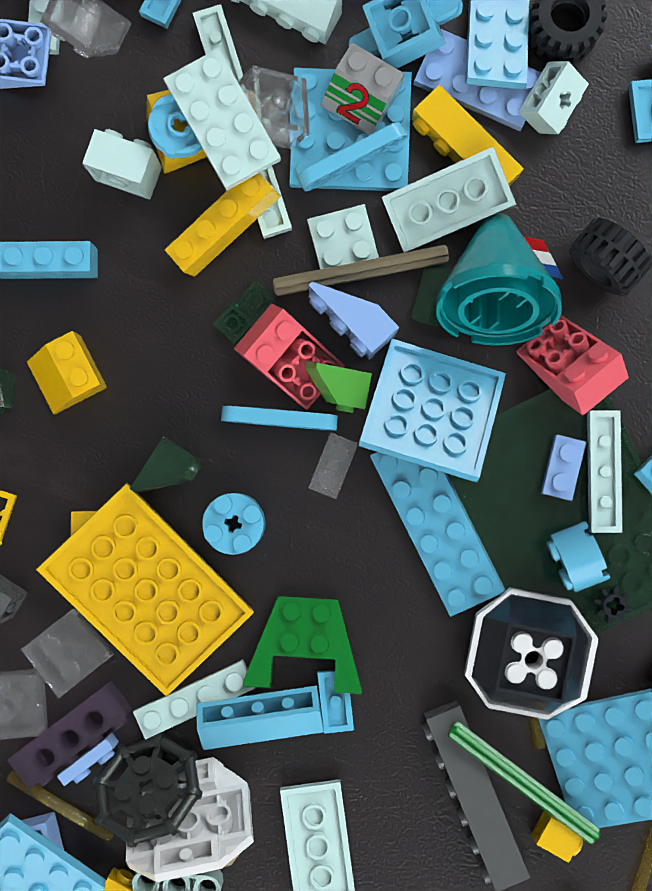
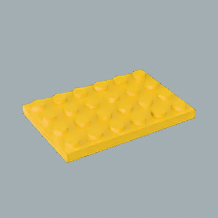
(145, 589)

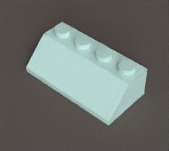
(311, 17)

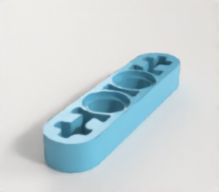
(352, 156)
(279, 418)

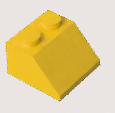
(66, 372)

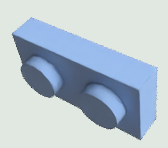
(563, 467)
(80, 768)

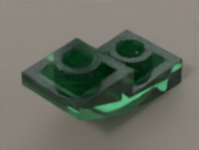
(244, 312)

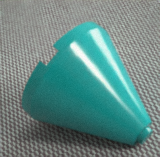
(498, 288)

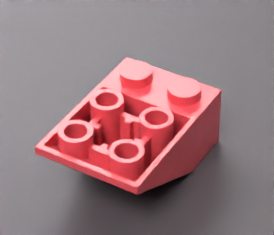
(279, 351)
(574, 364)

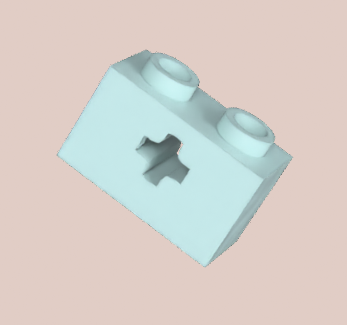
(553, 97)

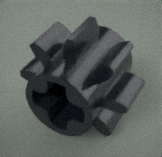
(610, 613)

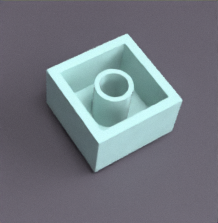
(122, 163)

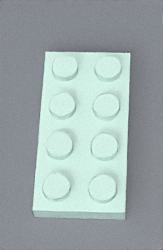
(222, 119)
(449, 200)
(317, 837)

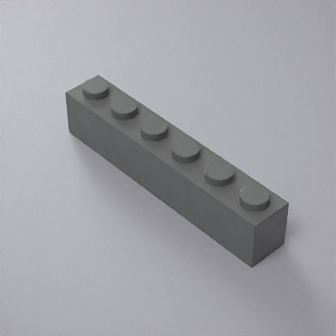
(478, 801)

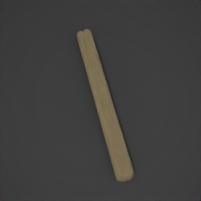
(362, 270)

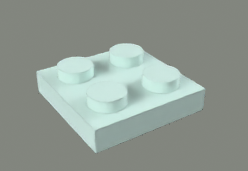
(342, 237)

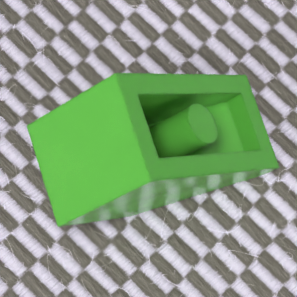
(340, 385)

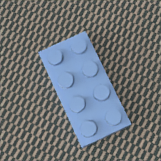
(448, 68)

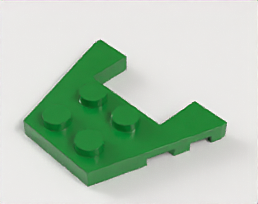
(305, 630)

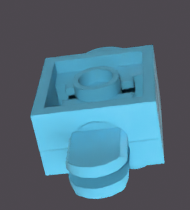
(394, 18)

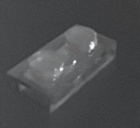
(333, 465)

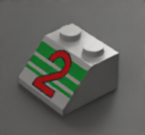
(362, 89)

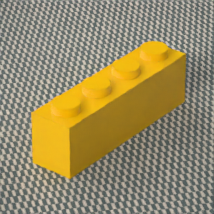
(457, 132)
(222, 224)

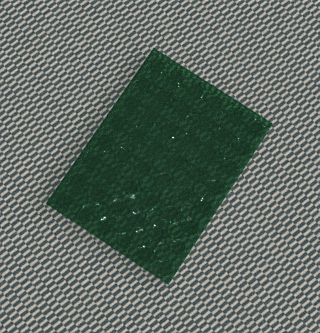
(518, 519)

